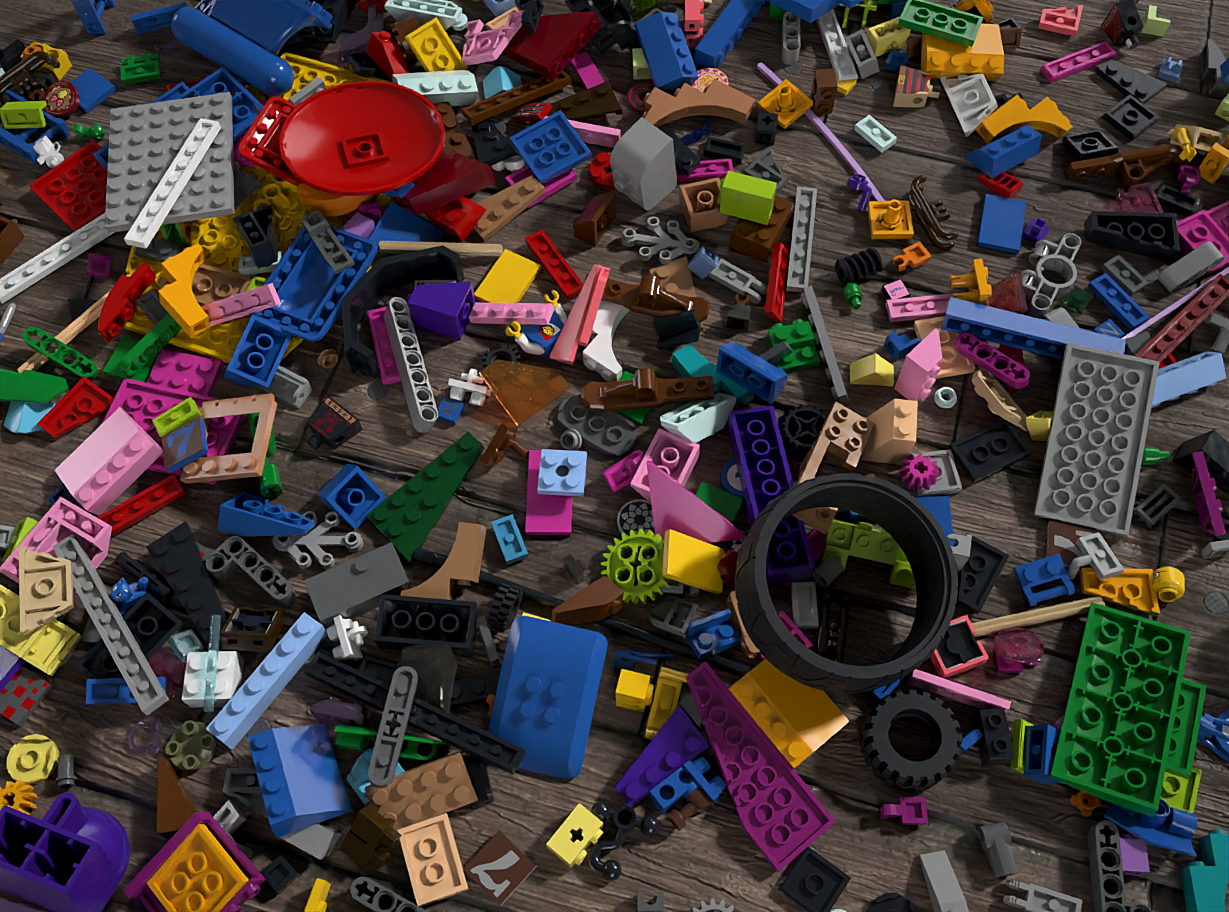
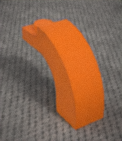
(329, 203)

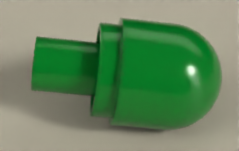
(853, 295)
(1152, 456)

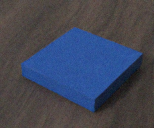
(92, 89)

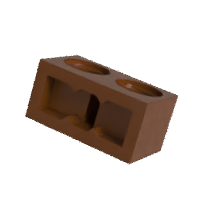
(823, 91)

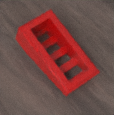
(1010, 187)

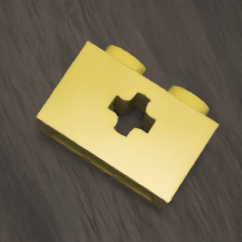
(887, 37)
(562, 841)

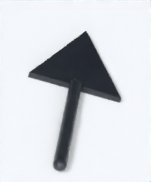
(79, 306)

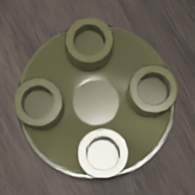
(191, 746)

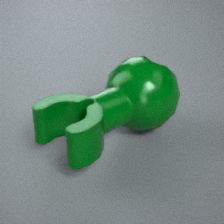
(95, 131)

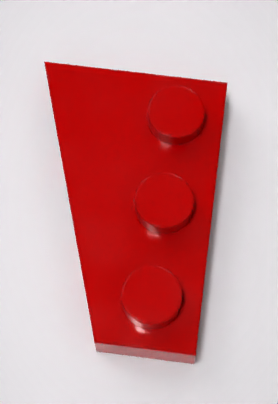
(76, 408)

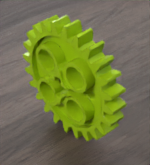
(617, 566)

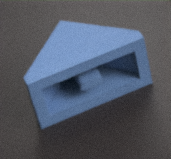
(703, 262)

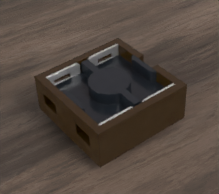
(252, 629)

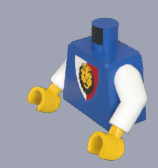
(540, 338)

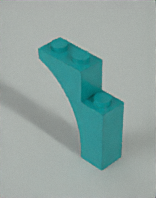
(692, 364)
(1206, 881)

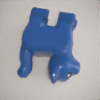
(127, 595)

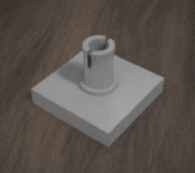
(1222, 324)

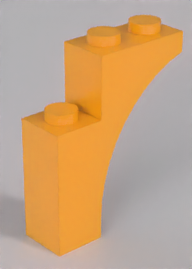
(1016, 114)
(178, 295)

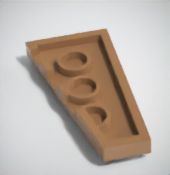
(507, 205)
(676, 278)

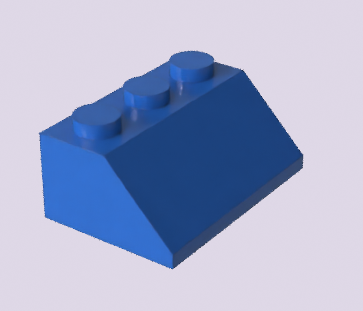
(1006, 151)
(257, 354)
(751, 371)

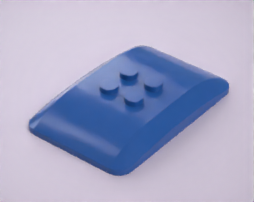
(310, 288)
(549, 693)

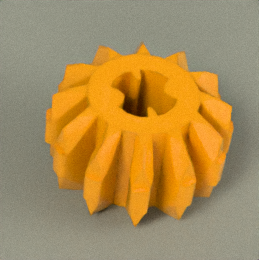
(18, 793)

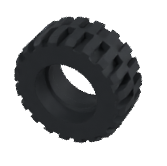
(932, 718)

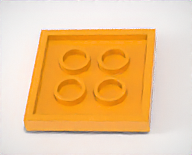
(197, 875)

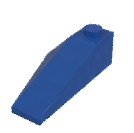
(254, 516)

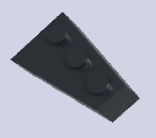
(260, 235)
(1215, 453)

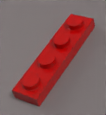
(554, 264)
(777, 283)
(143, 504)

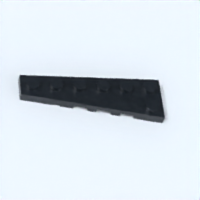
(187, 574)

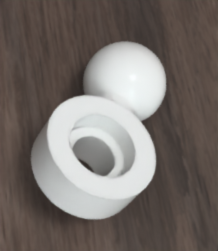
(513, 164)

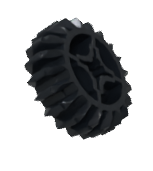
(802, 421)

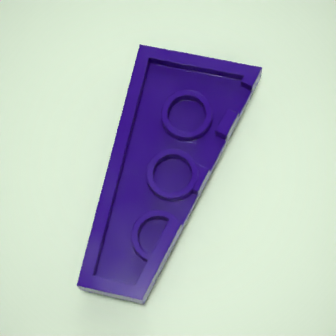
(663, 755)

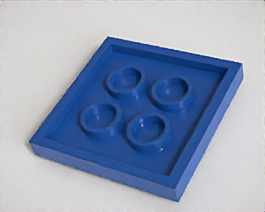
(550, 147)

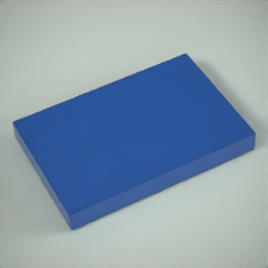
(1001, 224)

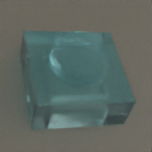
(184, 643)

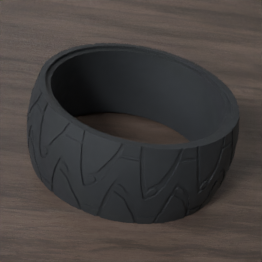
(909, 526)

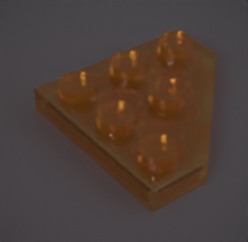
(523, 387)

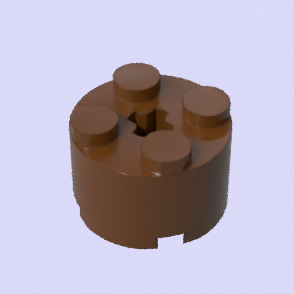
(404, 28)

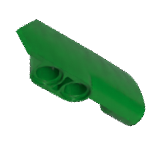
(30, 386)
(270, 480)
(359, 738)

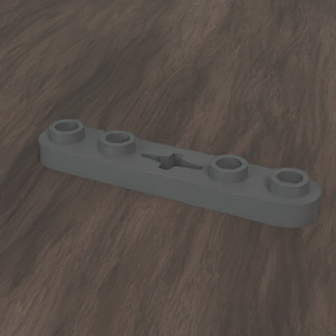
(386, 748)

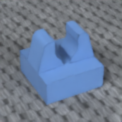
(1170, 70)

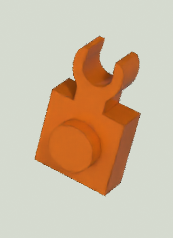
(913, 255)

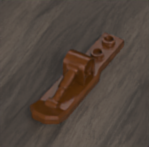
(1128, 165)
(651, 300)
(645, 392)

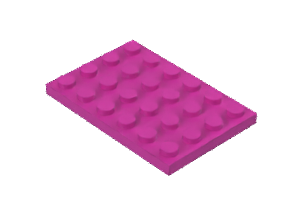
(147, 401)

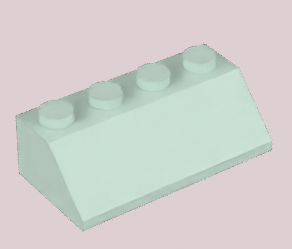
(454, 86)

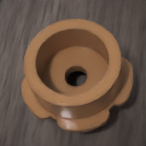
(327, 358)

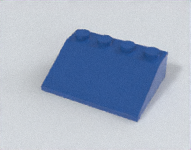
(298, 777)

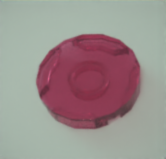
(1019, 645)

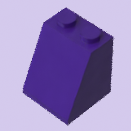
(442, 307)

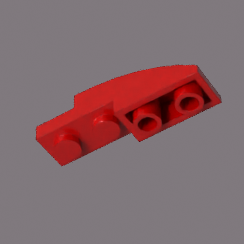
(119, 303)

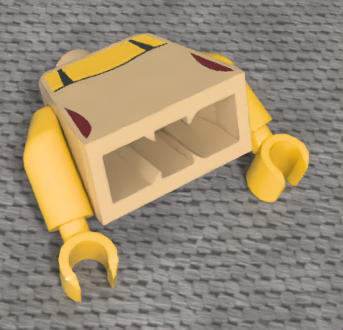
(1192, 139)

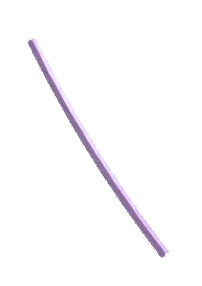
(827, 133)
(1173, 306)

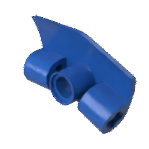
(1166, 829)

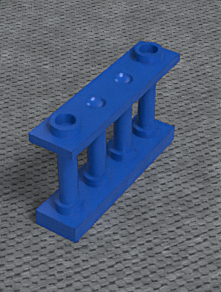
(90, 15)
(17, 142)

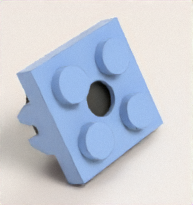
(562, 472)

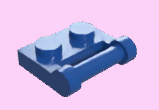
(1041, 572)

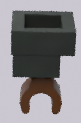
(45, 80)
(740, 315)

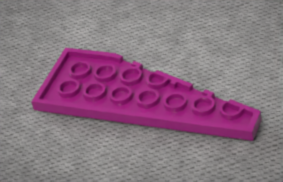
(765, 789)

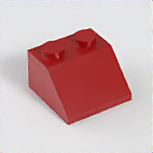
(457, 217)

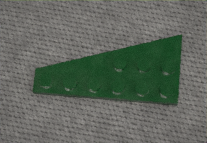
(419, 503)

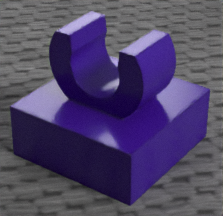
(1035, 230)

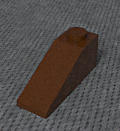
(590, 604)
(173, 801)

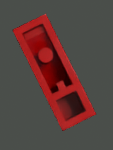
(386, 53)

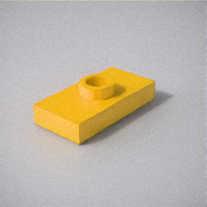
(317, 897)

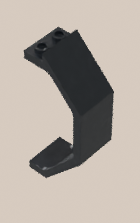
(377, 282)

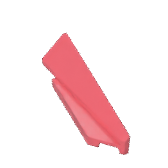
(582, 316)

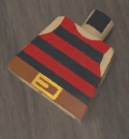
(913, 88)

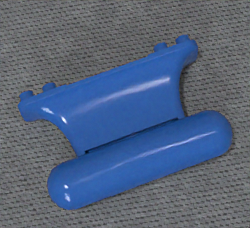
(248, 37)

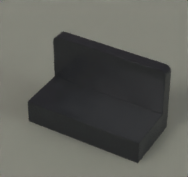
(677, 329)
(481, 779)

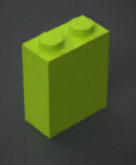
(746, 197)

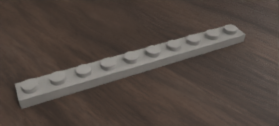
(112, 627)

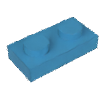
(509, 539)

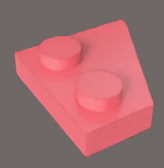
(1061, 20)

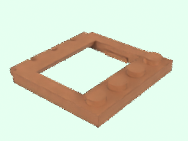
(234, 465)

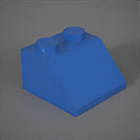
(351, 495)

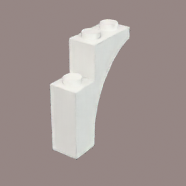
(599, 352)

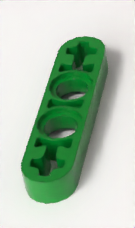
(60, 354)
(137, 358)

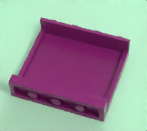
(139, 888)

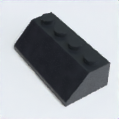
(426, 621)
(150, 626)

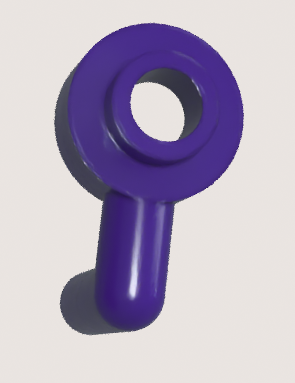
(859, 183)

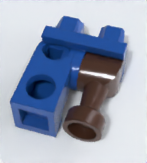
(691, 785)

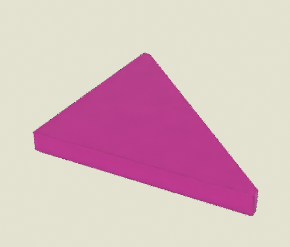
(684, 512)

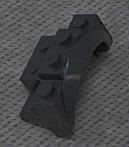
(614, 20)

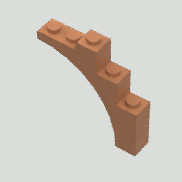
(688, 101)

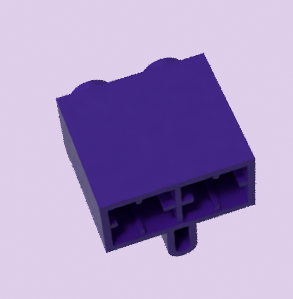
(65, 859)

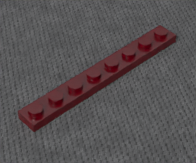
(1186, 320)

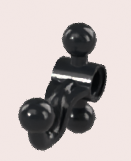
(648, 825)

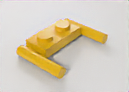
(664, 699)

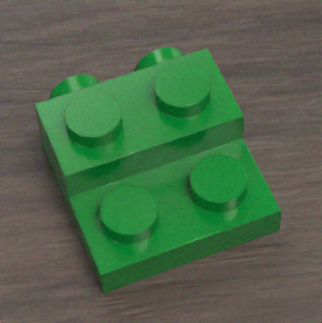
(802, 342)

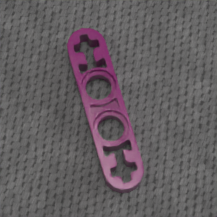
(989, 362)

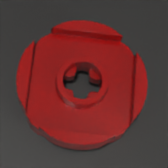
(598, 174)

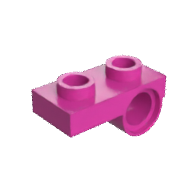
(623, 471)

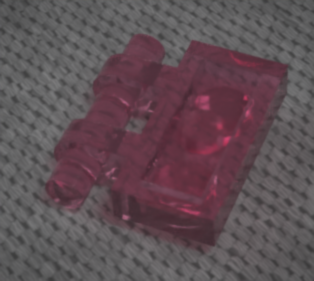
(1142, 196)
(169, 666)

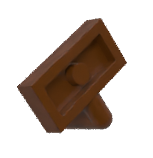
(502, 439)

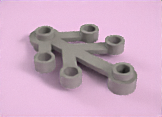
(683, 245)
(315, 540)

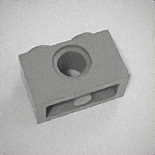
(862, 54)

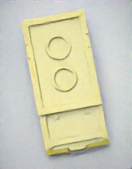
(44, 647)

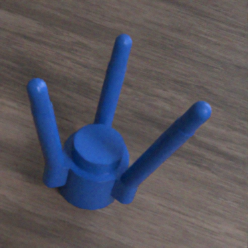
(628, 659)
(1208, 729)

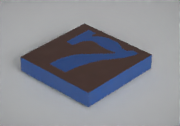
(184, 445)

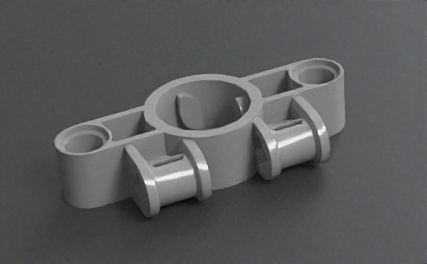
(1054, 258)

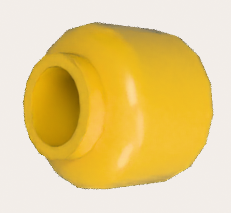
(1168, 583)

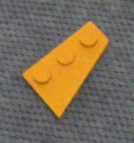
(1130, 589)

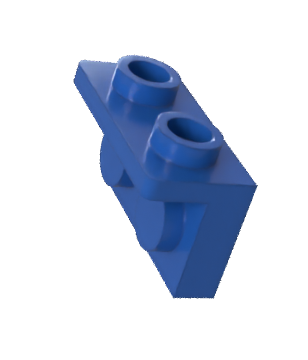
(712, 634)

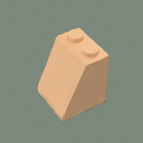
(892, 433)

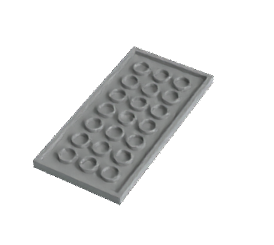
(1096, 439)

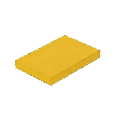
(435, 48)
(507, 279)
(692, 561)

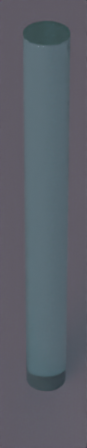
(212, 660)

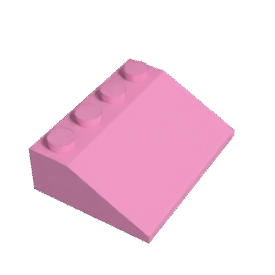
(108, 462)

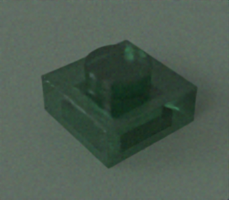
(1077, 300)

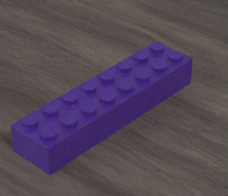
(764, 477)

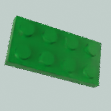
(941, 21)

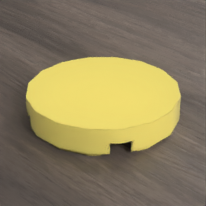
(32, 759)

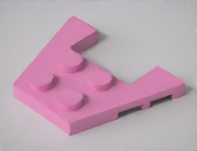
(488, 44)

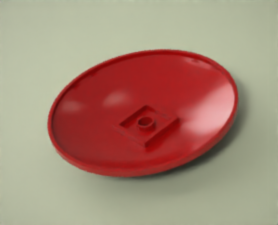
(331, 128)

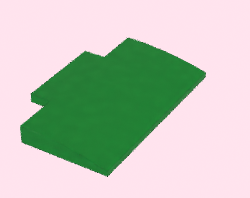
(1128, 711)

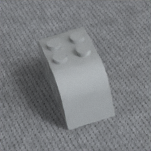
(644, 164)

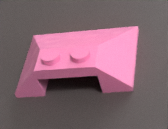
(56, 525)

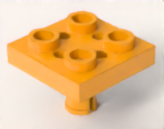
(984, 8)
(786, 98)
(891, 216)

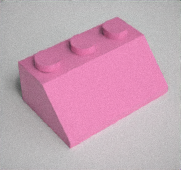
(920, 368)
(671, 455)

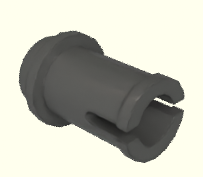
(65, 772)

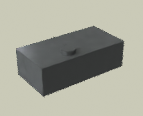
(357, 585)

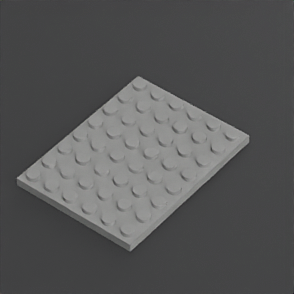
(145, 144)

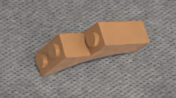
(461, 565)

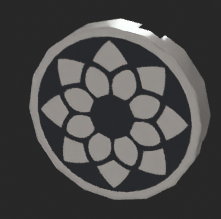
(635, 516)

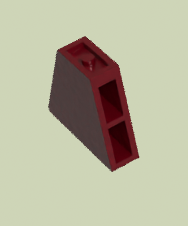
(554, 42)
(446, 181)

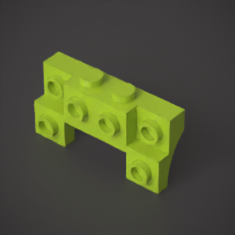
(870, 544)

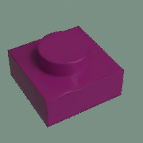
(98, 265)

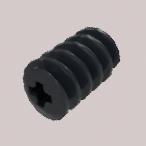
(858, 265)

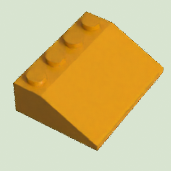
(952, 59)
(788, 712)

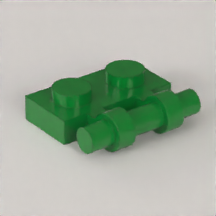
(140, 69)

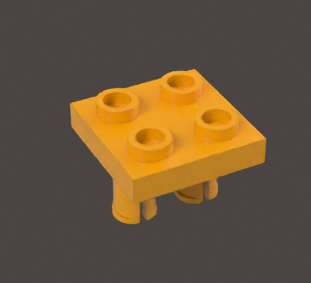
(976, 281)

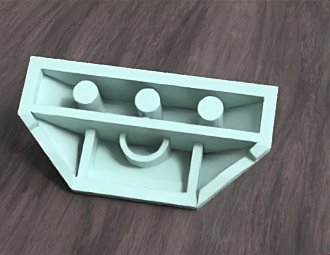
(425, 11)
(699, 418)

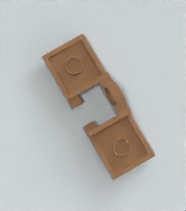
(842, 440)

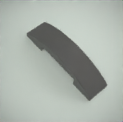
(327, 242)

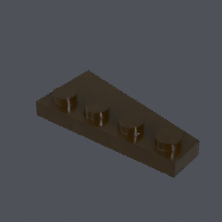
(588, 103)

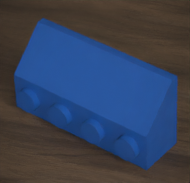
(666, 51)

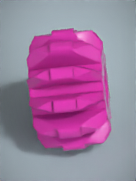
(911, 469)

